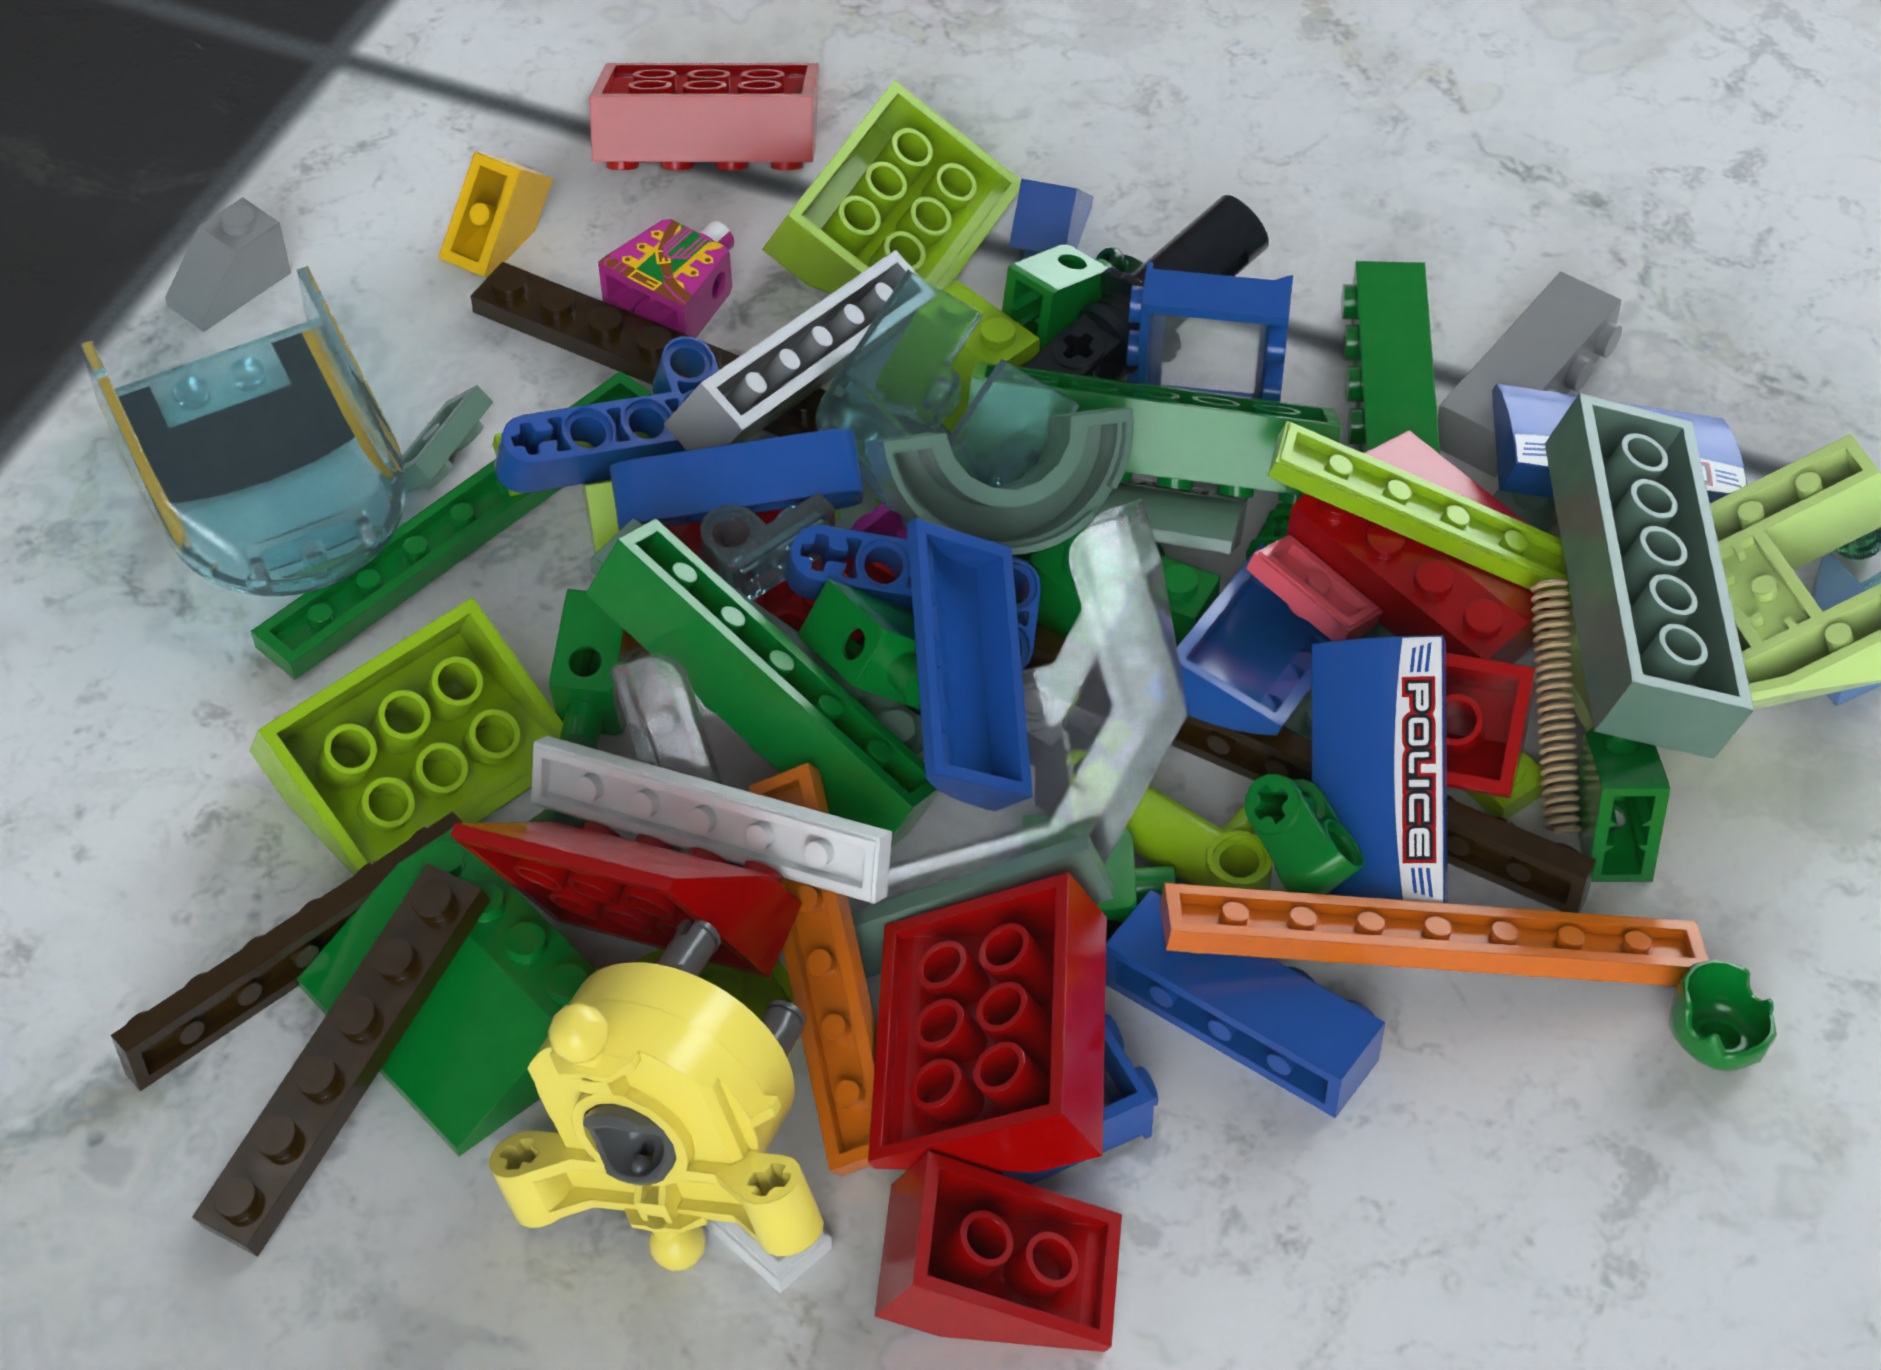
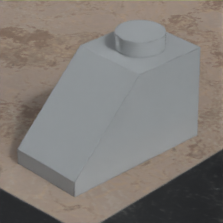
(228, 264)

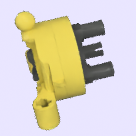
(664, 1110)

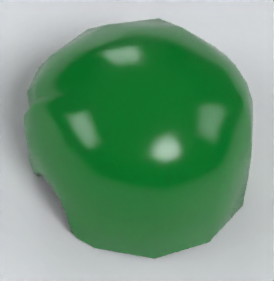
(1721, 1017)

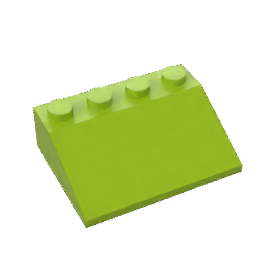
(893, 186)
(410, 739)

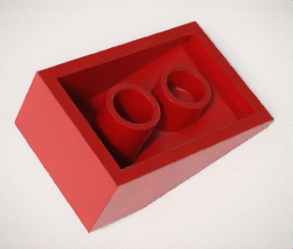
(997, 1259)

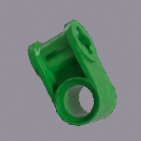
(1302, 834)

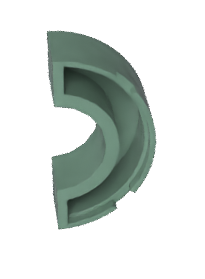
(1041, 509)

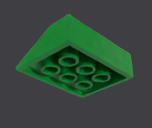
(487, 1014)

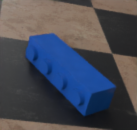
(1249, 1010)

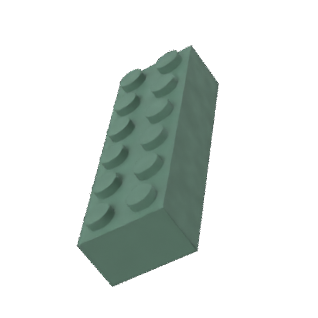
(1646, 578)

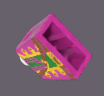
(671, 274)

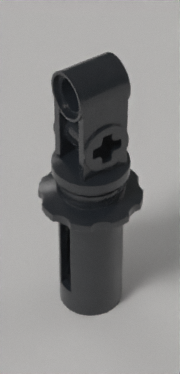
(1215, 243)

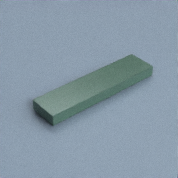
(1073, 856)

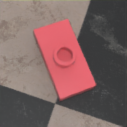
(1314, 590)

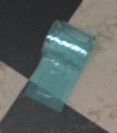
(753, 553)

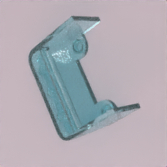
(905, 386)

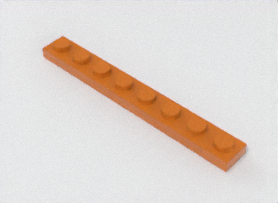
(1428, 935)

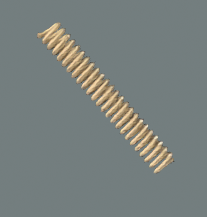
(1545, 716)

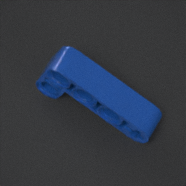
(541, 449)
(746, 474)
(838, 543)

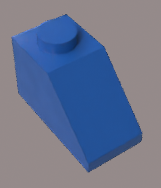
(1048, 216)

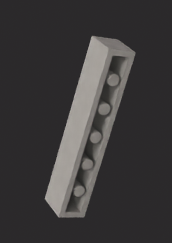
(786, 364)

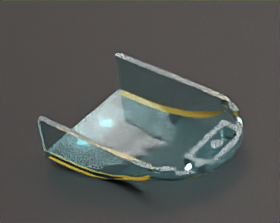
(263, 457)

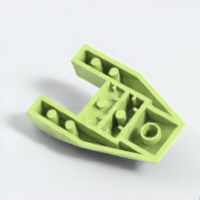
(1762, 537)

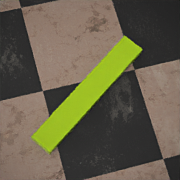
(1417, 508)

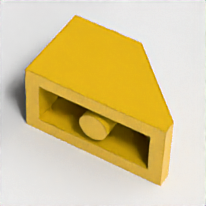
(493, 213)

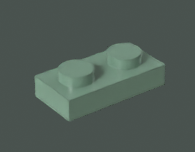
(450, 429)

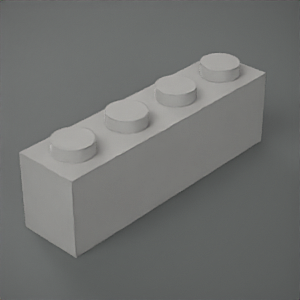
(1543, 350)

